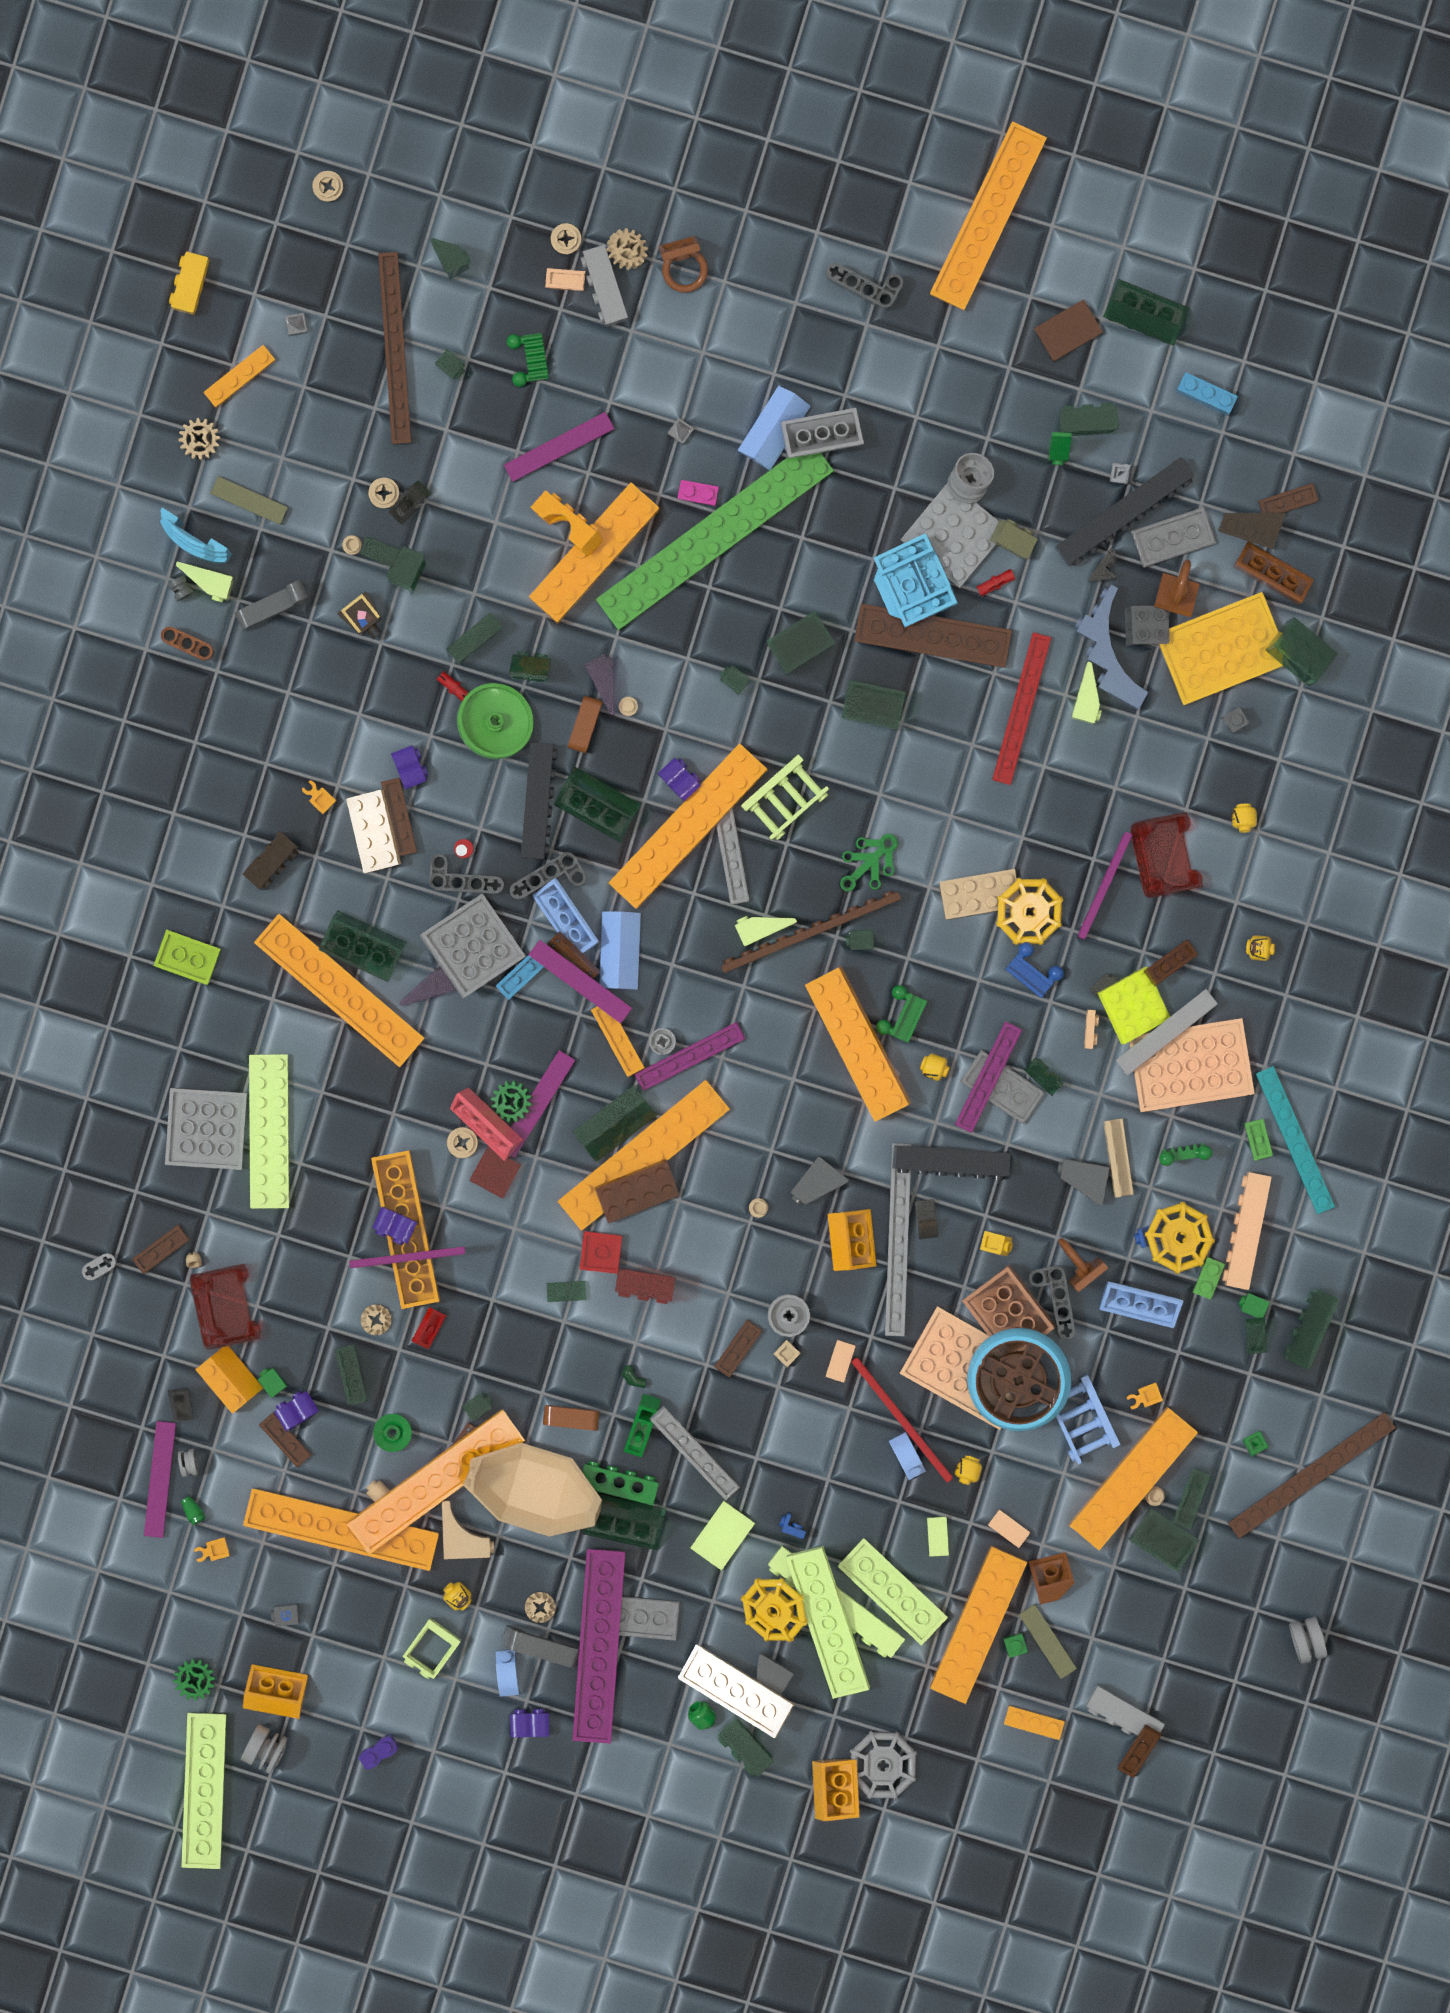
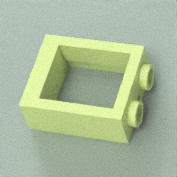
(442, 1632)

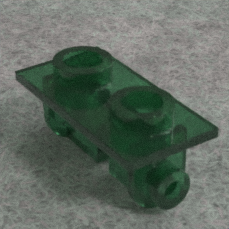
(1039, 1073)

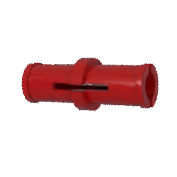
(995, 582)
(453, 686)

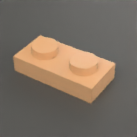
(1090, 1037)

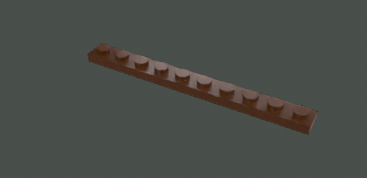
(394, 348)
(802, 934)
(1311, 1475)

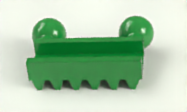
(534, 356)
(908, 1017)
(1168, 1157)

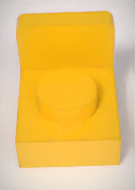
(996, 1243)

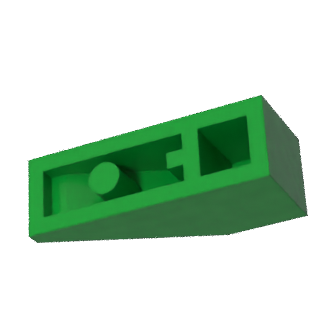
(1059, 448)
(642, 1425)

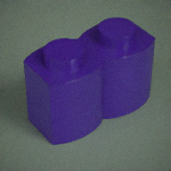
(409, 767)
(679, 779)
(395, 1225)
(296, 1411)
(529, 1723)
(383, 1749)

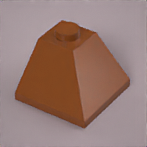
(1051, 1577)

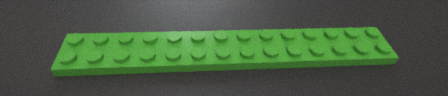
(712, 537)

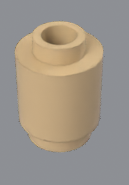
(377, 1490)

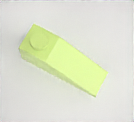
(211, 582)
(1087, 701)
(757, 928)

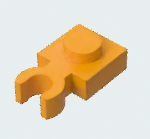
(320, 799)
(1148, 1395)
(215, 1549)

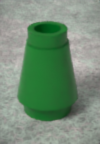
(193, 1511)

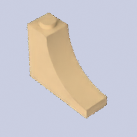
(458, 1541)

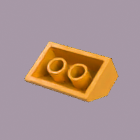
(852, 1240)
(229, 1378)
(275, 1691)
(835, 1789)

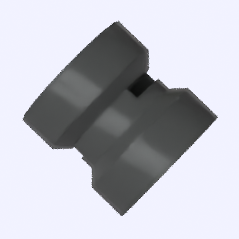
(180, 588)

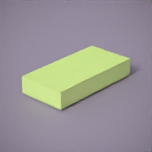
(937, 1536)

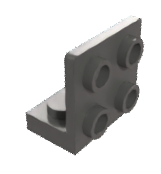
(1146, 625)

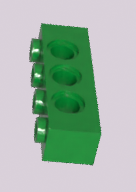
(646, 1496)

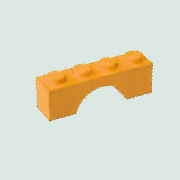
(581, 535)

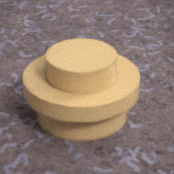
(351, 545)
(628, 706)
(758, 1207)
(1155, 1496)

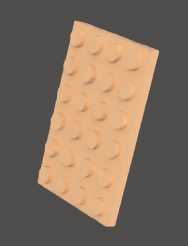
(1196, 1067)
(943, 1359)

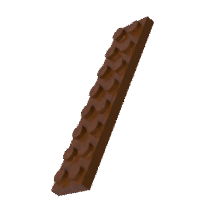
(934, 637)

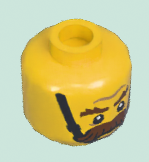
(1244, 817)
(1260, 948)
(934, 1067)
(968, 1470)
(457, 1596)

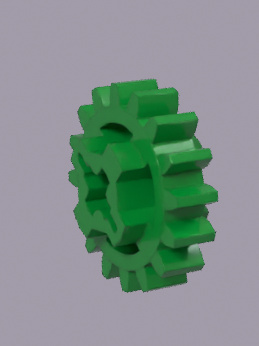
(518, 1096)
(199, 1691)

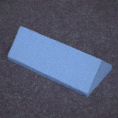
(765, 438)
(565, 916)
(620, 950)
(1140, 1304)

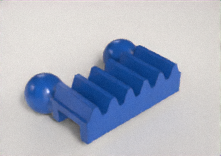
(1029, 975)

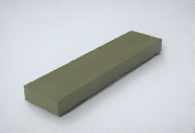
(249, 500)
(1047, 1641)

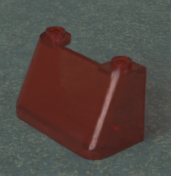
(1164, 855)
(223, 1307)

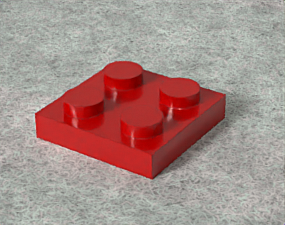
(600, 1252)

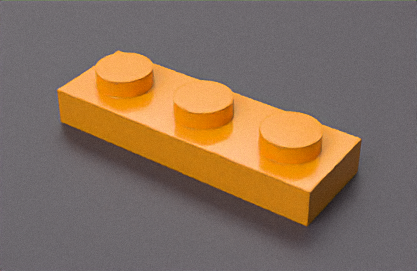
(1034, 1722)

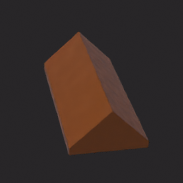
(1273, 573)

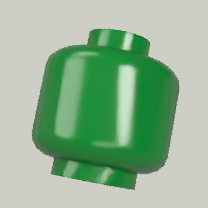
(701, 1715)

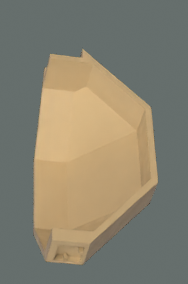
(534, 1490)

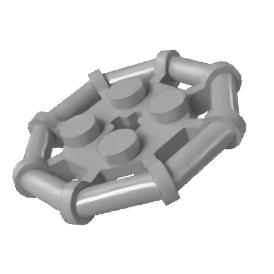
(891, 1772)

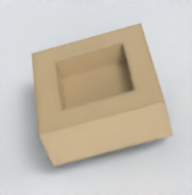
(786, 1353)

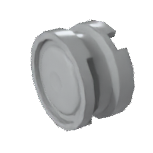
(662, 1041)
(190, 1465)

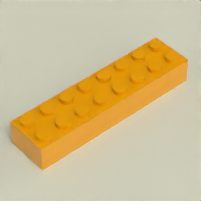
(579, 572)
(858, 1044)
(400, 1193)
(1132, 1478)
(978, 1624)

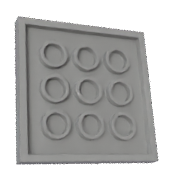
(957, 533)
(472, 946)
(206, 1129)

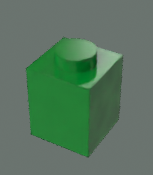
(1253, 1305)
(272, 1381)
(1015, 1644)

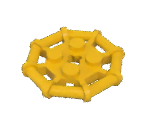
(1040, 911)
(1169, 1234)
(783, 1606)

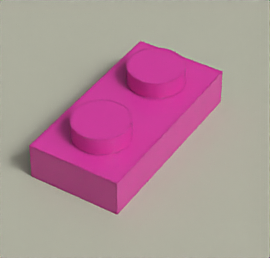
(698, 493)

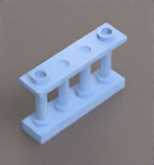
(1100, 1421)

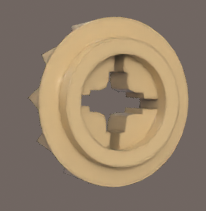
(326, 177)
(572, 232)
(377, 486)
(464, 1133)
(374, 1310)
(530, 1608)

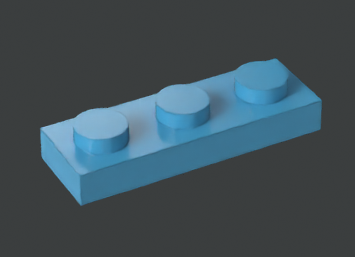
(519, 977)

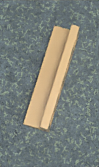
(1118, 1157)

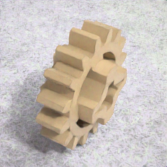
(628, 250)
(205, 432)

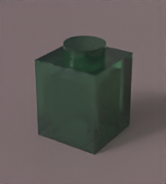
(450, 365)
(734, 679)
(860, 940)
(477, 1406)

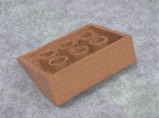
(1007, 1304)

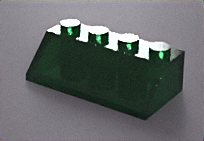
(1146, 312)
(597, 804)
(362, 946)
(614, 1123)
(1312, 1328)
(628, 1522)

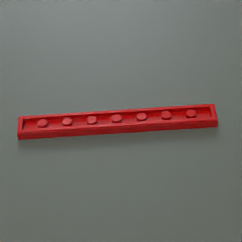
(1021, 708)
(901, 1419)

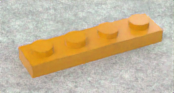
(239, 376)
(618, 1041)

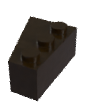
(1253, 527)
(271, 861)

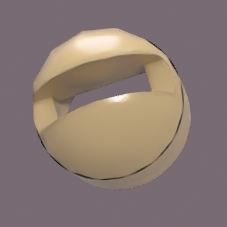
(193, 1261)

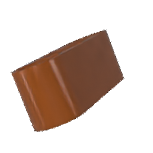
(178, 641)
(585, 724)
(571, 1417)

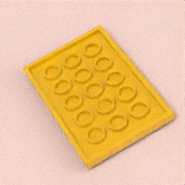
(1221, 648)

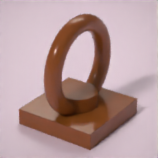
(679, 251)
(1177, 593)
(1085, 1271)

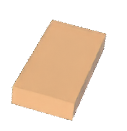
(565, 279)
(840, 1361)
(1008, 1528)

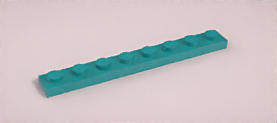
(1295, 1140)

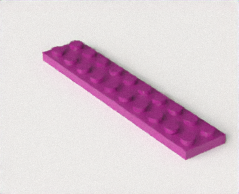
(598, 1645)

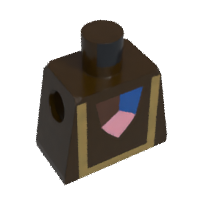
(362, 616)

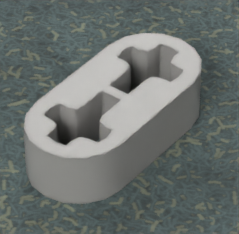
(102, 1270)

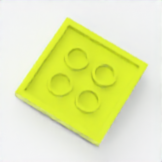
(1133, 1006)

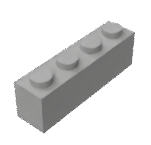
(605, 286)
(1120, 1712)

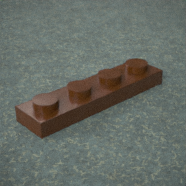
(399, 816)

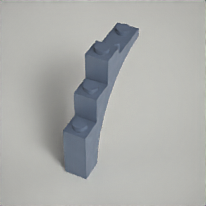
(1115, 680)

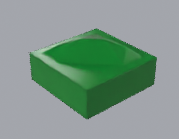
(1255, 1443)

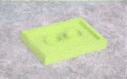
(722, 1535)

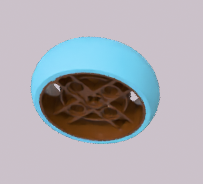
(1052, 1396)

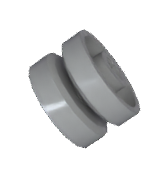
(799, 1318)
(1309, 1639)

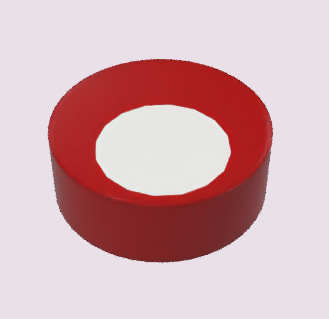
(463, 848)

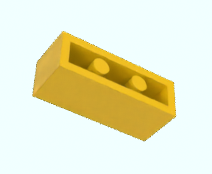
(189, 283)

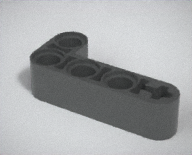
(874, 299)
(273, 605)
(467, 879)
(545, 879)
(1056, 1303)
(539, 1647)

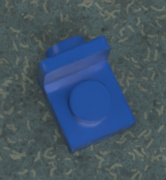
(1141, 1239)
(794, 1529)

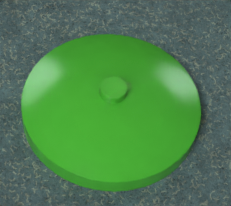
(495, 721)

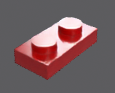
(428, 1328)

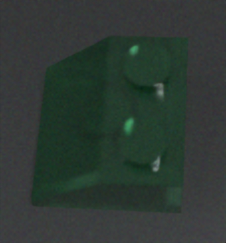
(451, 257)
(530, 668)

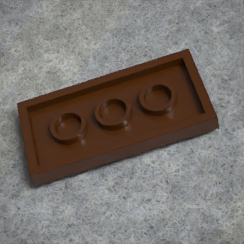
(636, 1191)

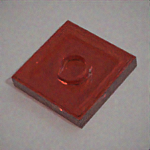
(495, 1173)

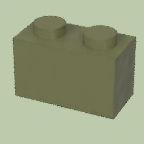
(1013, 539)

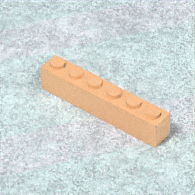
(1247, 1231)

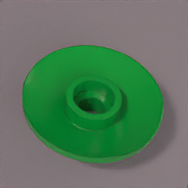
(385, 1440)

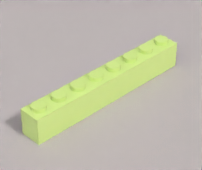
(859, 1618)

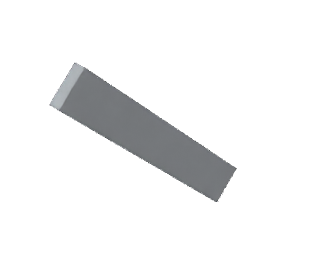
(732, 859)
(1166, 1032)
(694, 1453)

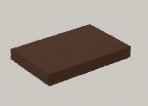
(1068, 330)

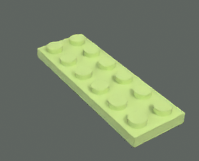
(892, 1591)

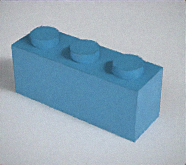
(1206, 394)

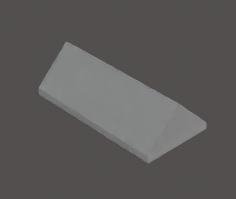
(821, 433)

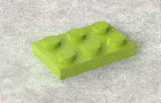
(187, 957)

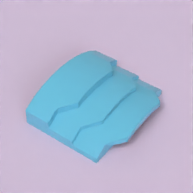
(211, 552)
(913, 581)

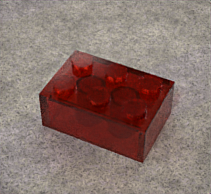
(645, 1285)

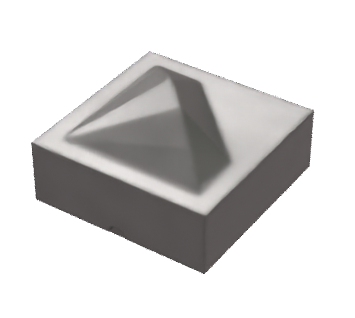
(296, 324)
(680, 431)
(1121, 473)

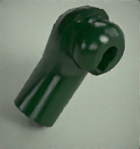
(631, 1378)

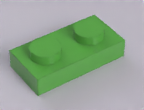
(1258, 1139)
(1208, 1278)

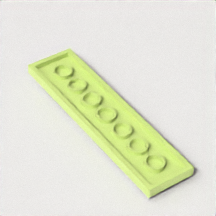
(269, 1131)
(828, 1622)
(204, 1790)

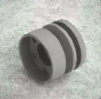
(970, 478)
(264, 1749)

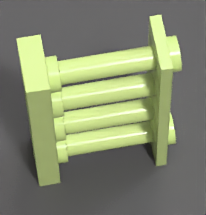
(767, 792)

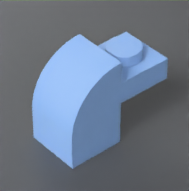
(907, 1456)
(507, 1673)

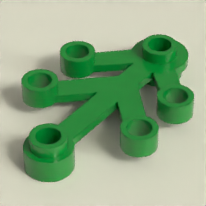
(871, 860)

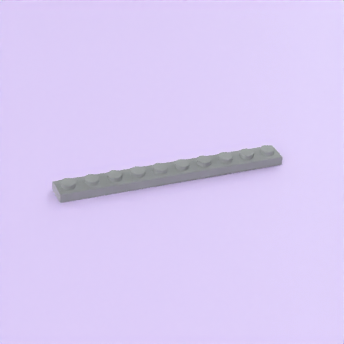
(897, 1251)

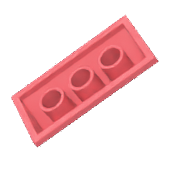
(485, 1123)

